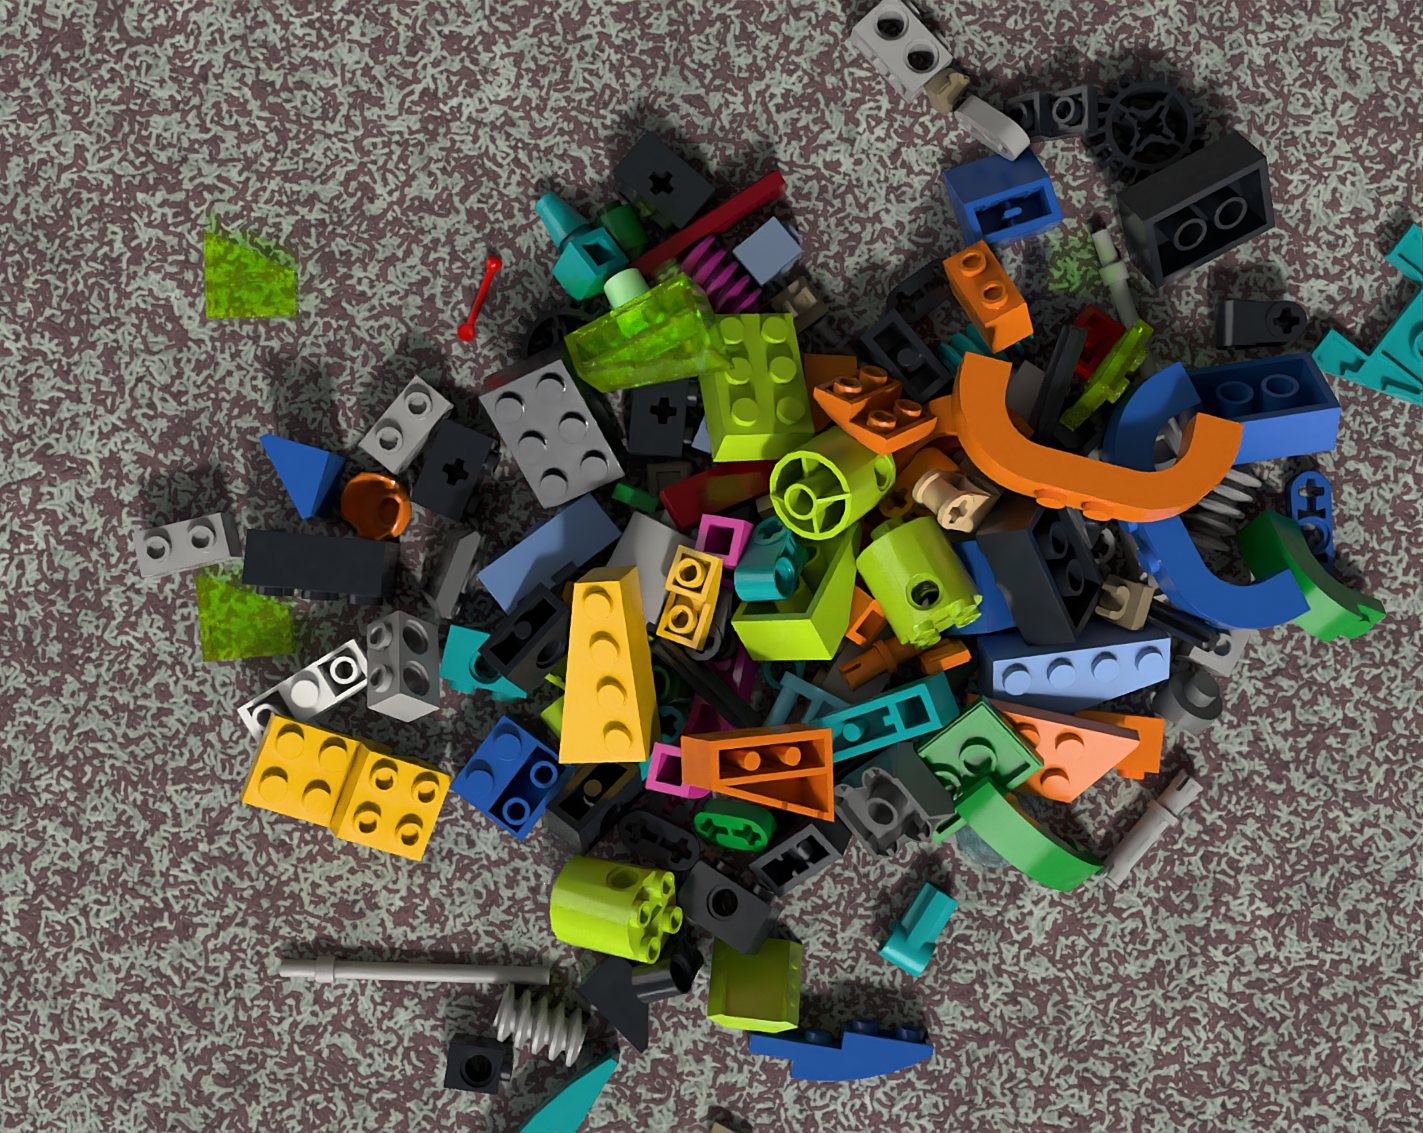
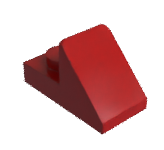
(1102, 336)

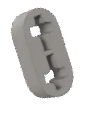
(992, 127)

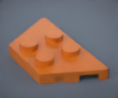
(1072, 748)

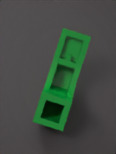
(1277, 544)

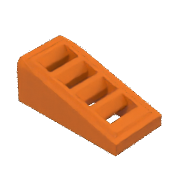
(943, 655)

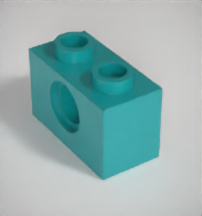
(462, 669)

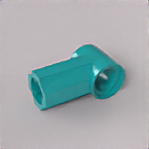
(915, 934)

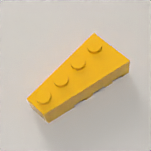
(609, 673)

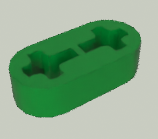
(735, 825)

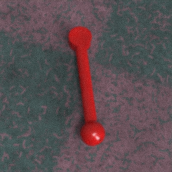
(466, 331)

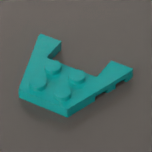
(1396, 359)

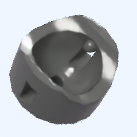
(1189, 701)

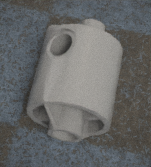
(651, 545)

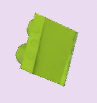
(756, 989)

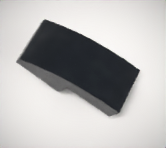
(1056, 114)

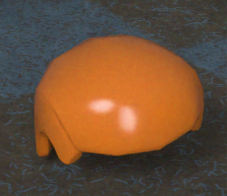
(365, 501)

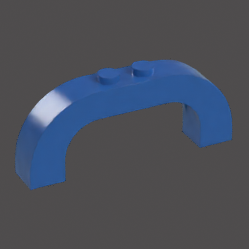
(1165, 543)

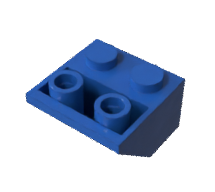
(1003, 199)
(513, 776)

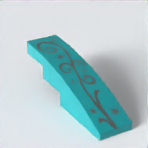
(572, 1100)

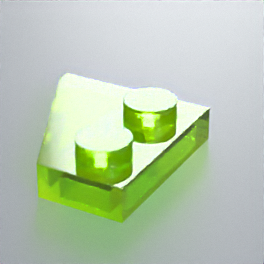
(246, 284)
(1109, 379)
(241, 622)

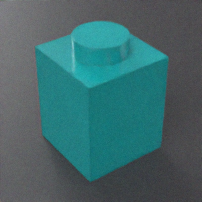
(589, 264)

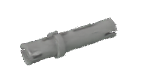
(1149, 829)

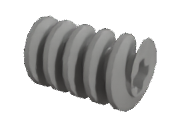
(1217, 508)
(540, 1025)

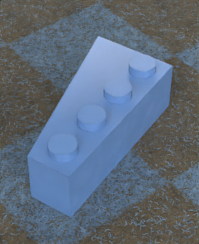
(1072, 675)

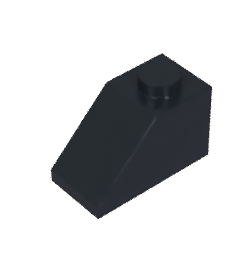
(612, 993)

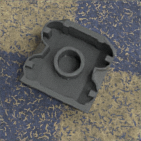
(456, 570)
(892, 801)

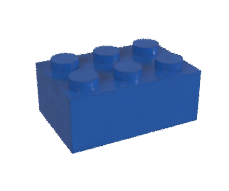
(1279, 401)

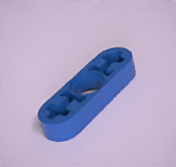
(1321, 502)

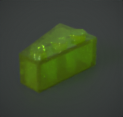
(651, 339)

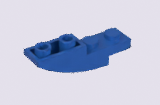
(857, 1054)

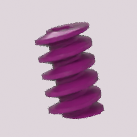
(718, 280)

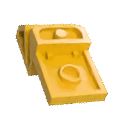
(346, 786)

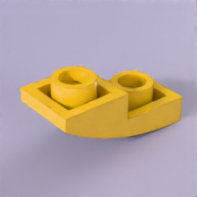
(692, 597)

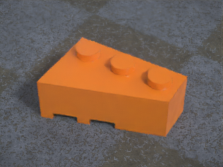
(766, 765)

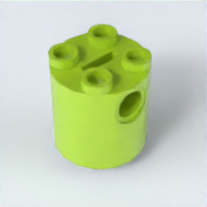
(829, 484)
(907, 567)
(614, 907)

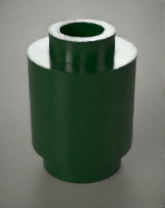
(624, 228)
(669, 686)

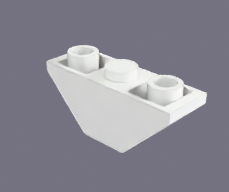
(310, 690)

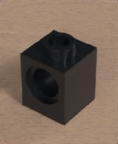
(464, 1077)

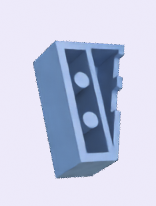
(550, 551)

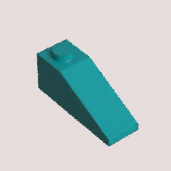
(890, 716)

